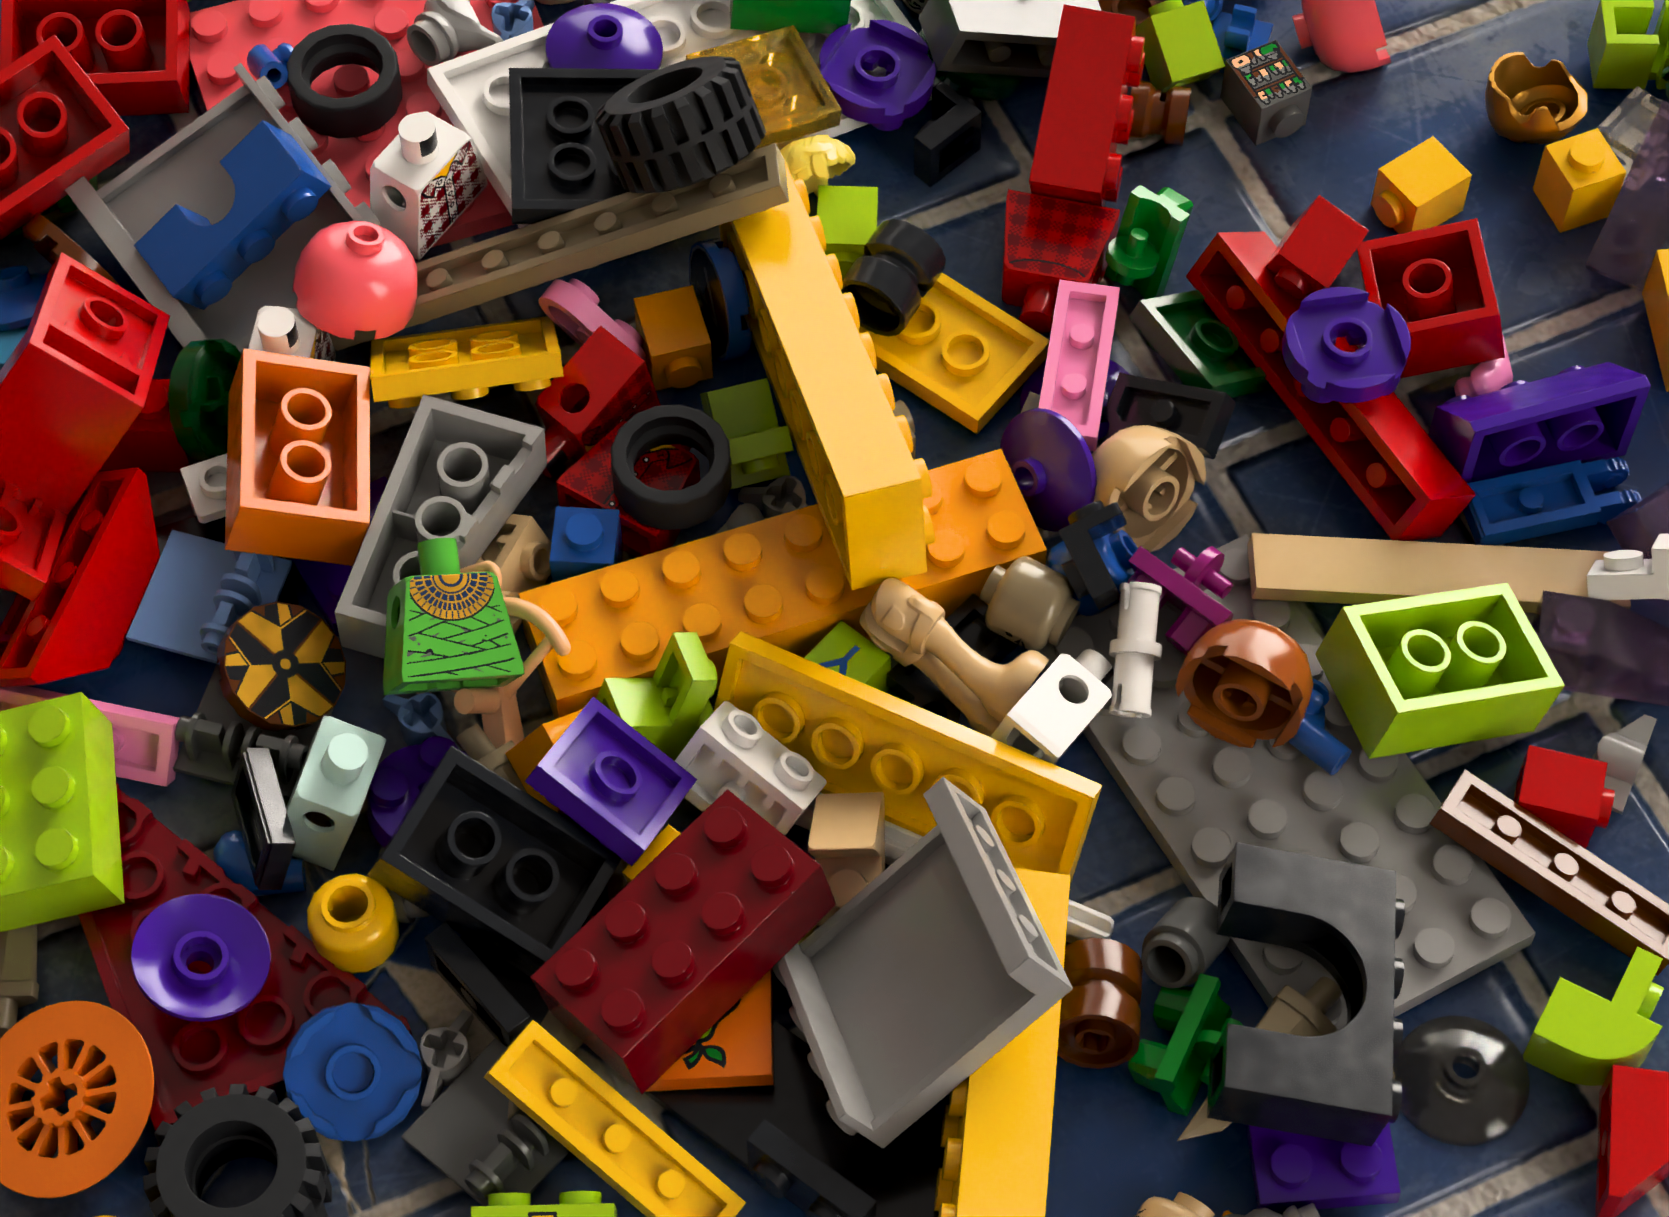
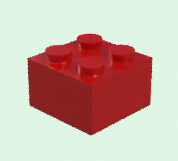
(1441, 290)

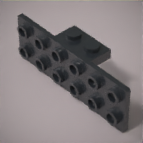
(801, 1152)

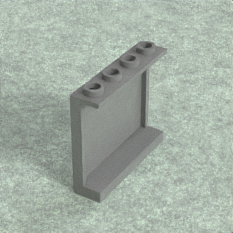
(190, 174)
(921, 974)

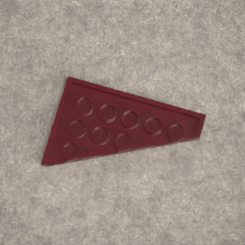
(224, 1051)

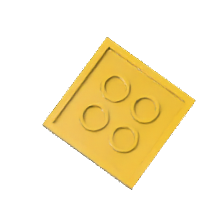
(465, 361)

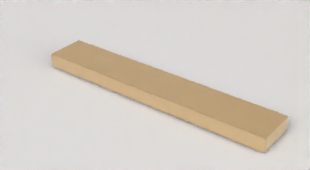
(1393, 569)

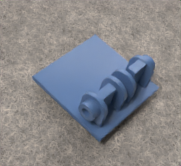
(201, 593)

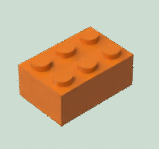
(298, 458)

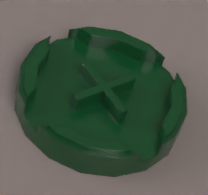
(201, 396)

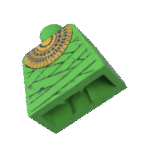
(447, 628)

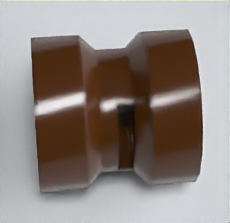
(1160, 112)

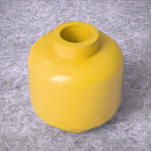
(353, 923)

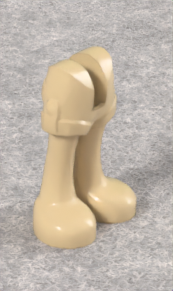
(919, 635)

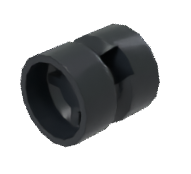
(893, 276)

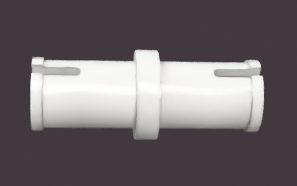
(1135, 650)

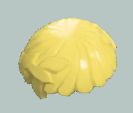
(817, 160)

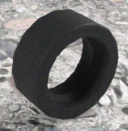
(344, 46)
(665, 427)

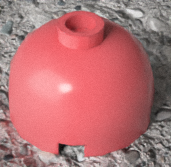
(1343, 34)
(356, 280)

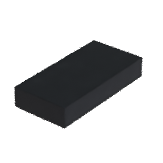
(263, 819)

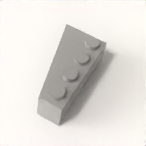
(451, 480)

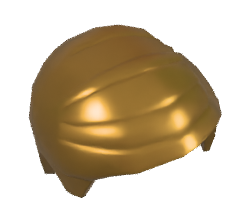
(1533, 101)

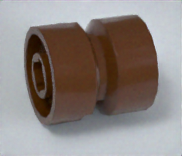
(1102, 1009)

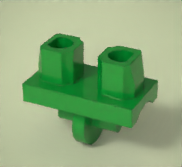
(1148, 240)
(1181, 1066)

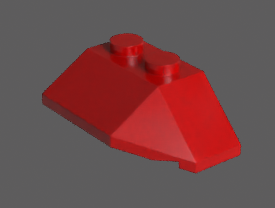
(91, 589)

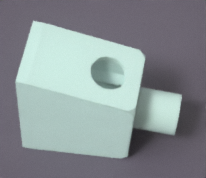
(334, 784)

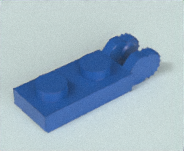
(1547, 501)

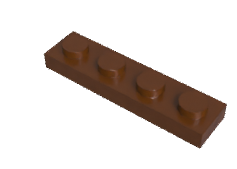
(1554, 868)

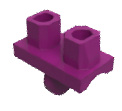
(1186, 593)

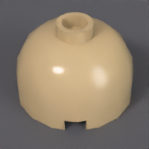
(1151, 480)

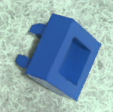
(1240, 31)

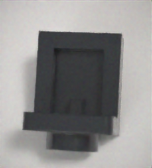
(1086, 568)

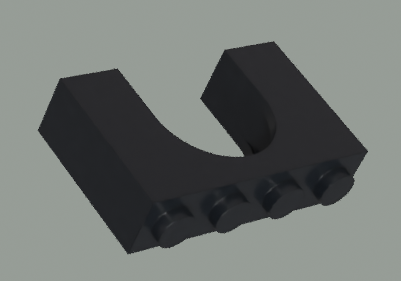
(1349, 924)

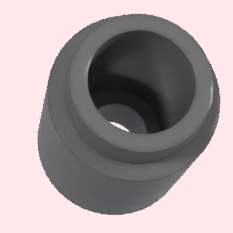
(1183, 943)

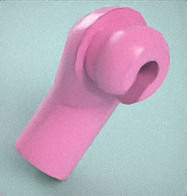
(1486, 377)

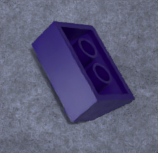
(1542, 422)

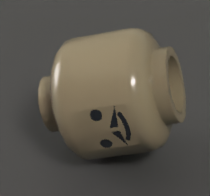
(1029, 603)

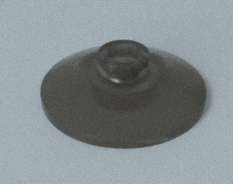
(1455, 1107)

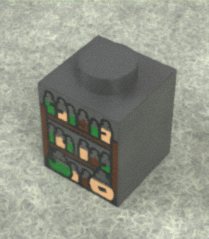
(1266, 92)

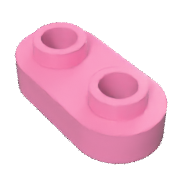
(577, 313)

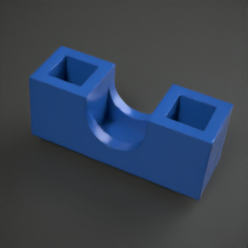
(272, 192)

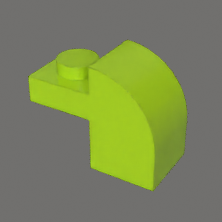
(752, 429)
(673, 701)
(1587, 1034)

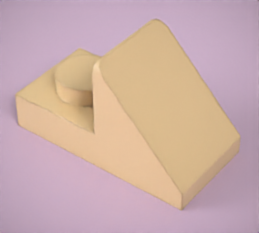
(848, 842)

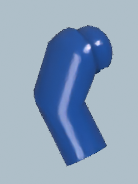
(233, 859)

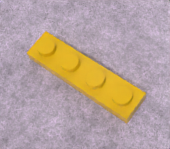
(607, 1130)

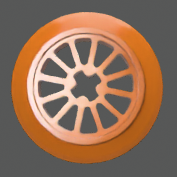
(30, 1047)

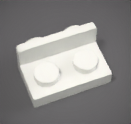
(742, 757)

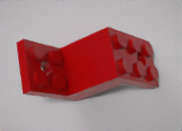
(66, 408)

